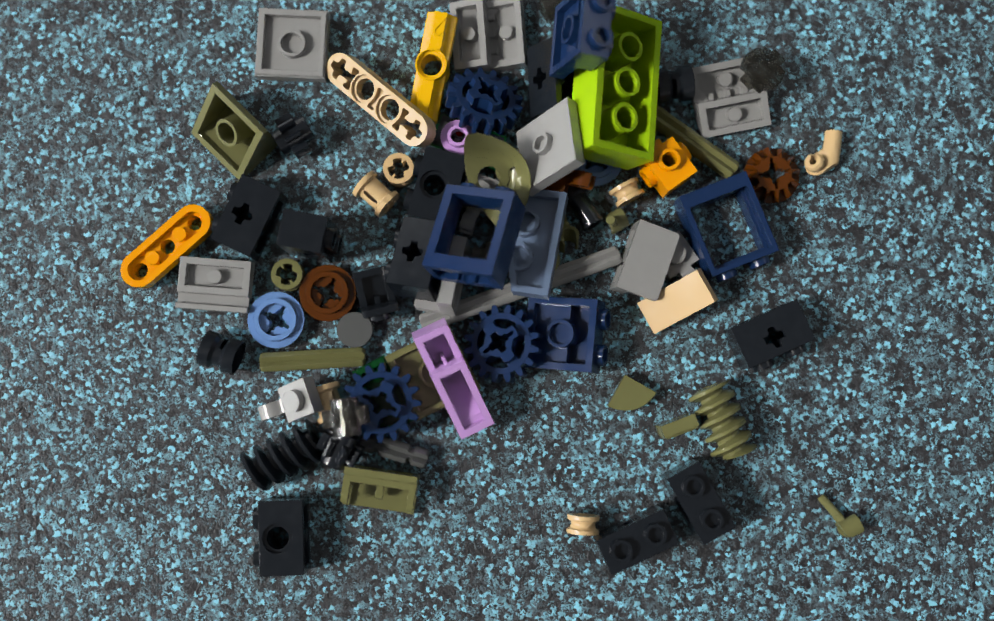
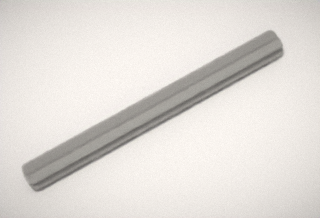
(563, 274)

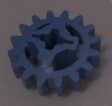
(483, 101)
(494, 332)
(389, 387)

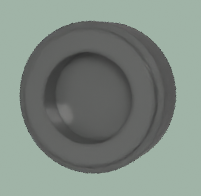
(355, 330)

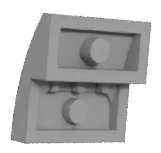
(489, 35)
(724, 102)

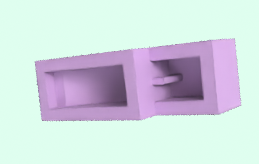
(452, 378)

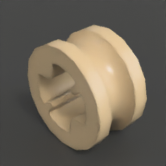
(389, 165)
(627, 192)
(583, 524)

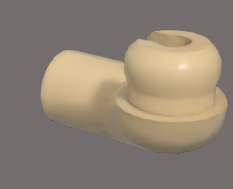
(828, 156)

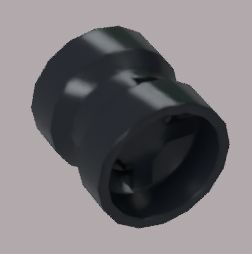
(676, 84)
(220, 352)

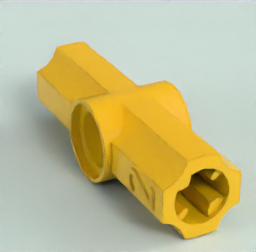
(435, 46)

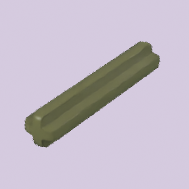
(696, 144)
(312, 359)

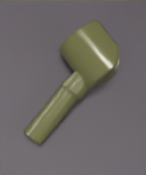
(616, 220)
(569, 233)
(846, 527)

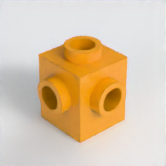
(669, 168)

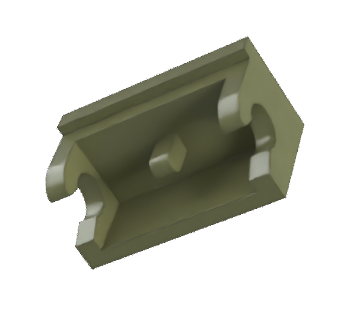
(380, 488)

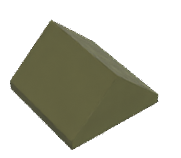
(232, 132)

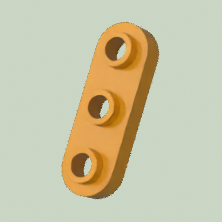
(152, 250)

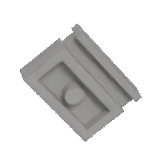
(215, 284)

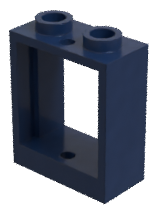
(753, 214)
(469, 270)

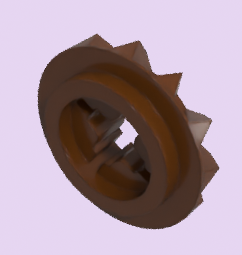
(764, 187)
(322, 277)

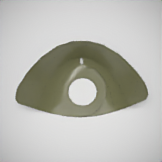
(486, 151)

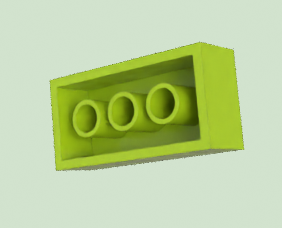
(621, 95)

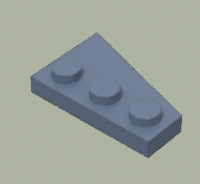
(538, 245)

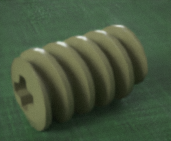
(722, 422)

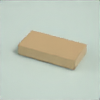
(678, 301)

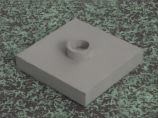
(292, 45)
(552, 145)

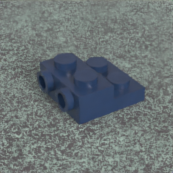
(581, 35)
(570, 333)

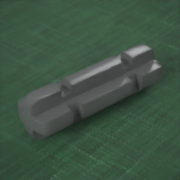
(396, 451)

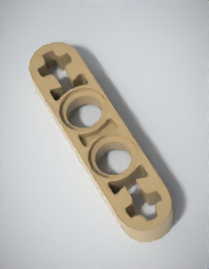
(378, 102)

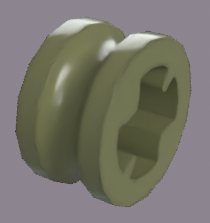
(280, 282)

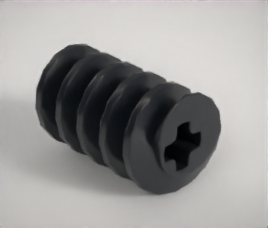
(283, 458)

